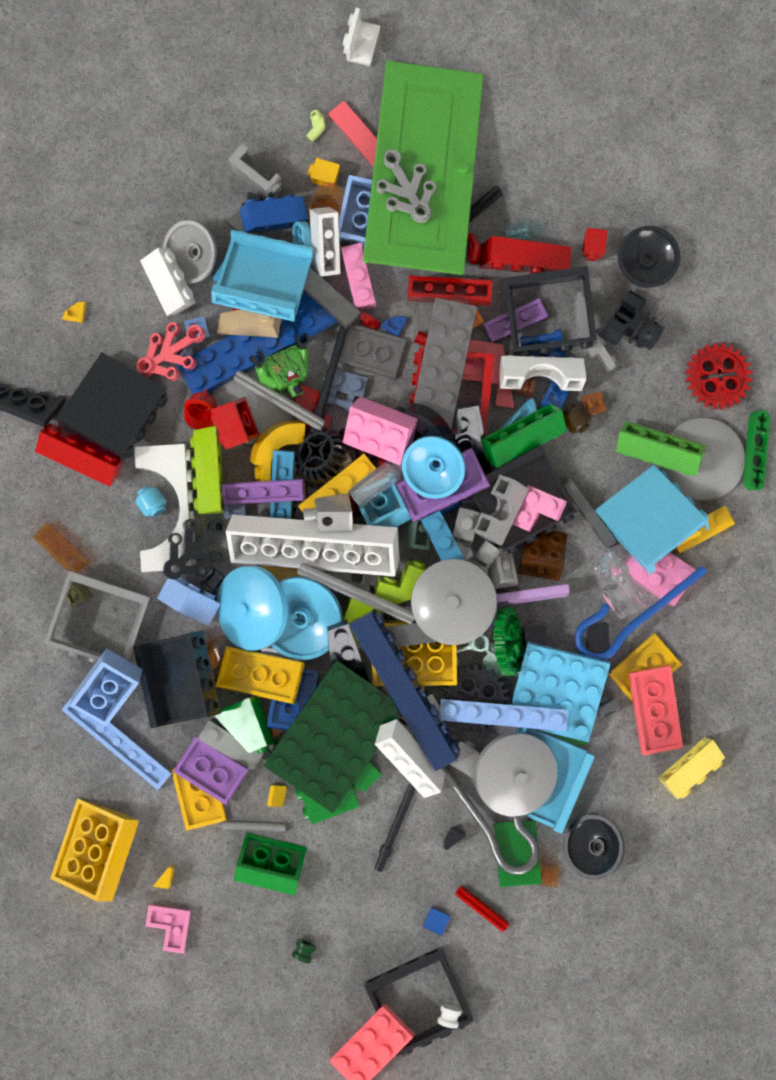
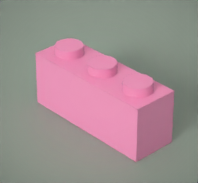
(358, 277)

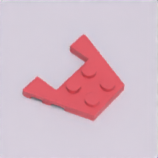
(474, 370)

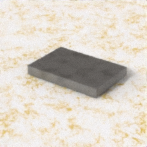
(372, 351)

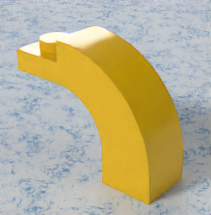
(273, 439)

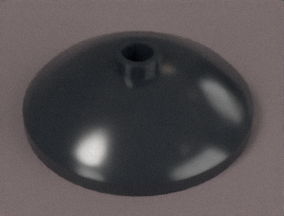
(651, 243)
(582, 850)

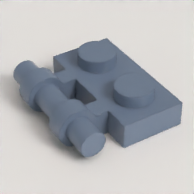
(348, 384)

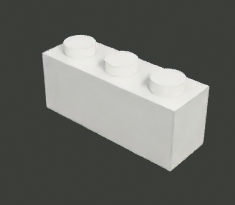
(325, 241)
(168, 281)

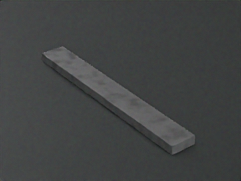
(315, 286)

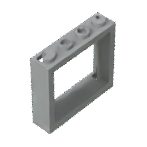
(77, 651)

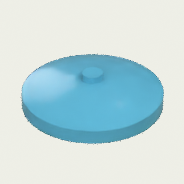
(252, 608)
(309, 613)

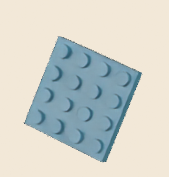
(562, 681)

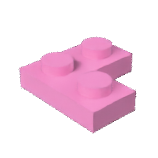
(536, 503)
(174, 921)

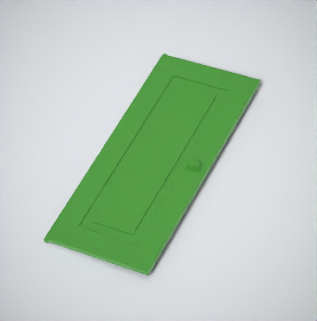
(434, 122)

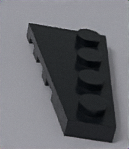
(470, 431)

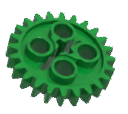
(508, 629)

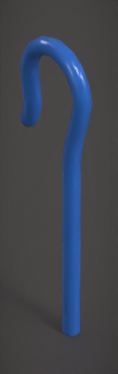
(633, 624)

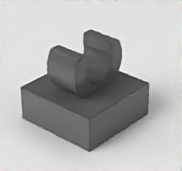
(607, 708)

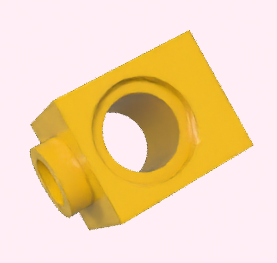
(323, 172)

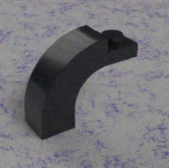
(429, 421)

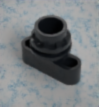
(632, 323)

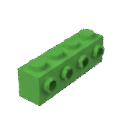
(660, 448)

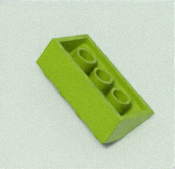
(208, 471)

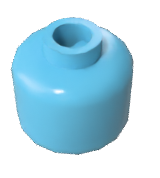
(150, 501)

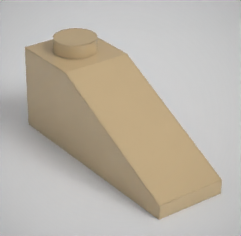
(248, 324)

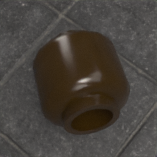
(576, 418)

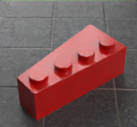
(523, 255)

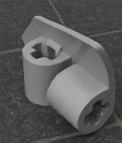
(482, 553)

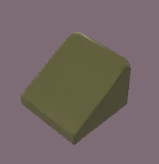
(78, 594)

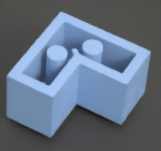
(189, 600)

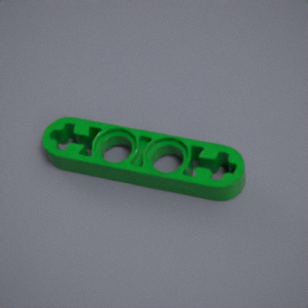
(759, 450)

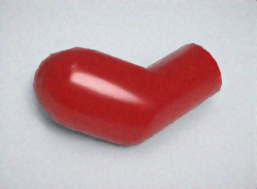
(474, 250)

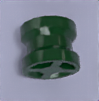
(303, 951)

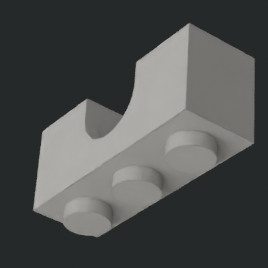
(509, 497)

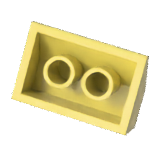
(692, 768)

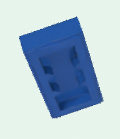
(554, 395)

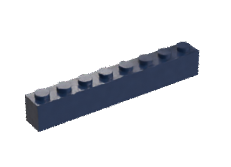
(405, 690)

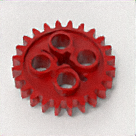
(715, 358)

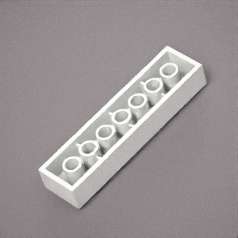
(294, 542)

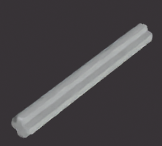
(279, 400)

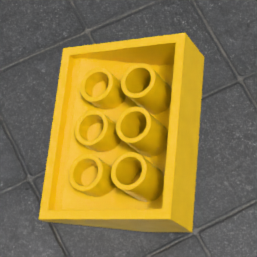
(432, 662)
(94, 850)

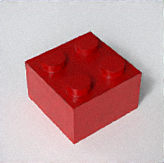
(234, 423)

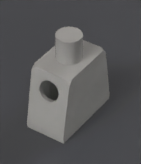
(331, 513)
(464, 525)

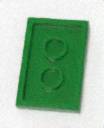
(516, 853)

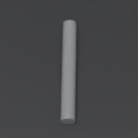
(254, 826)

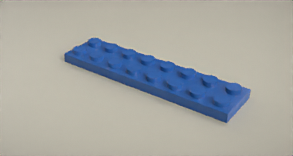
(223, 359)

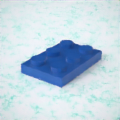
(283, 714)

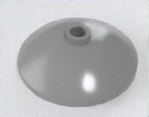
(183, 241)

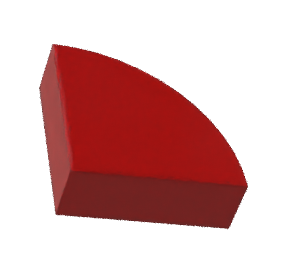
(369, 321)

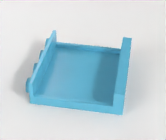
(263, 275)
(651, 517)
(572, 768)

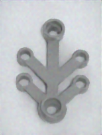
(407, 190)

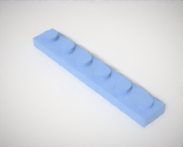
(503, 715)
(122, 747)

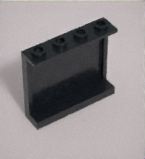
(113, 406)
(530, 470)
(177, 679)

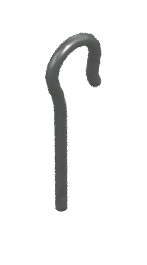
(514, 870)

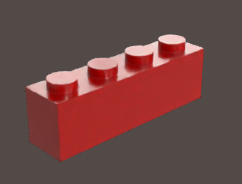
(451, 289)
(78, 454)

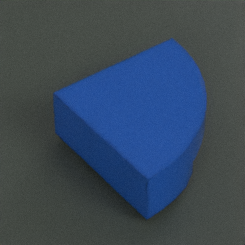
(395, 325)

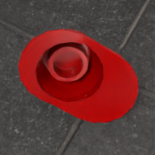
(198, 409)

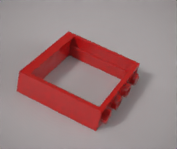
(487, 381)

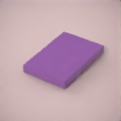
(211, 770)

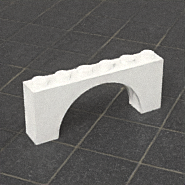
(171, 463)

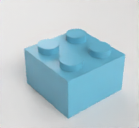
(386, 510)

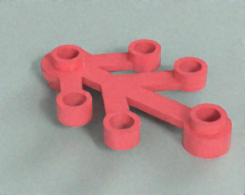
(168, 352)

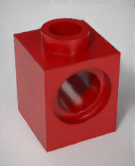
(594, 244)

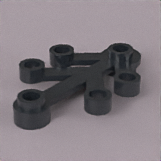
(191, 550)

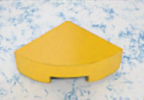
(75, 312)

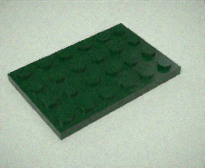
(332, 736)

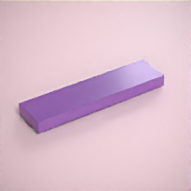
(263, 491)

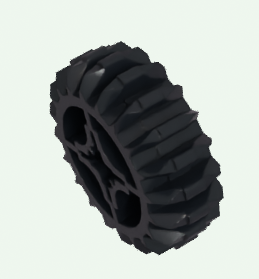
(321, 455)

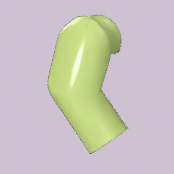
(318, 124)

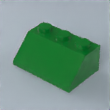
(270, 864)

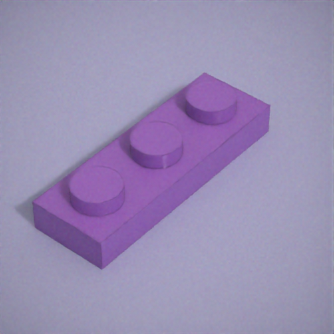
(525, 316)

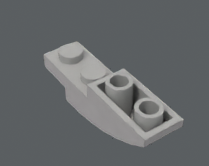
(606, 359)

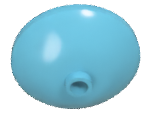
(425, 476)

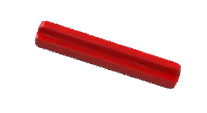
(481, 908)

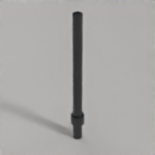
(319, 411)
(386, 849)

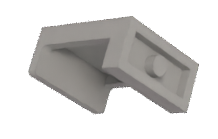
(239, 166)

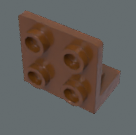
(544, 556)

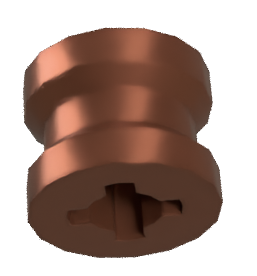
(527, 388)

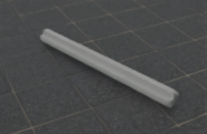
(356, 593)

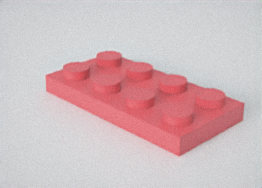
(655, 710)
(372, 1046)

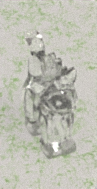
(621, 594)

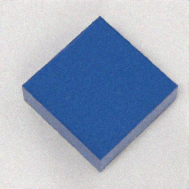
(436, 921)

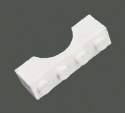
(566, 372)

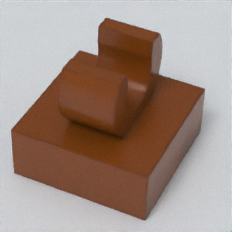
(594, 403)

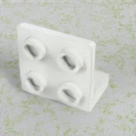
(361, 40)

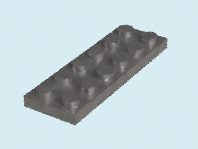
(445, 357)

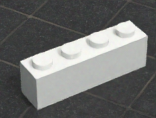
(409, 758)

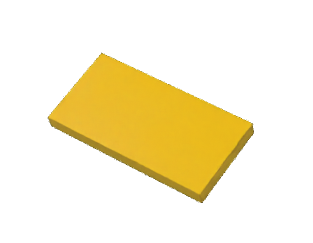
(260, 675)

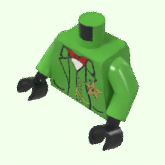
(284, 369)

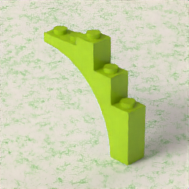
(387, 589)

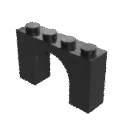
(596, 637)

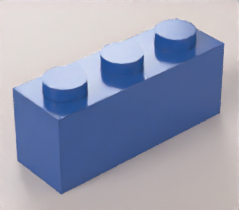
(272, 213)

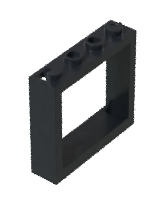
(549, 278)
(425, 1038)

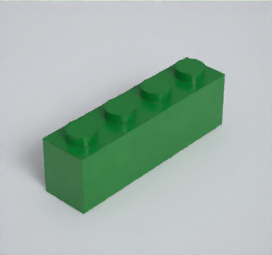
(523, 435)

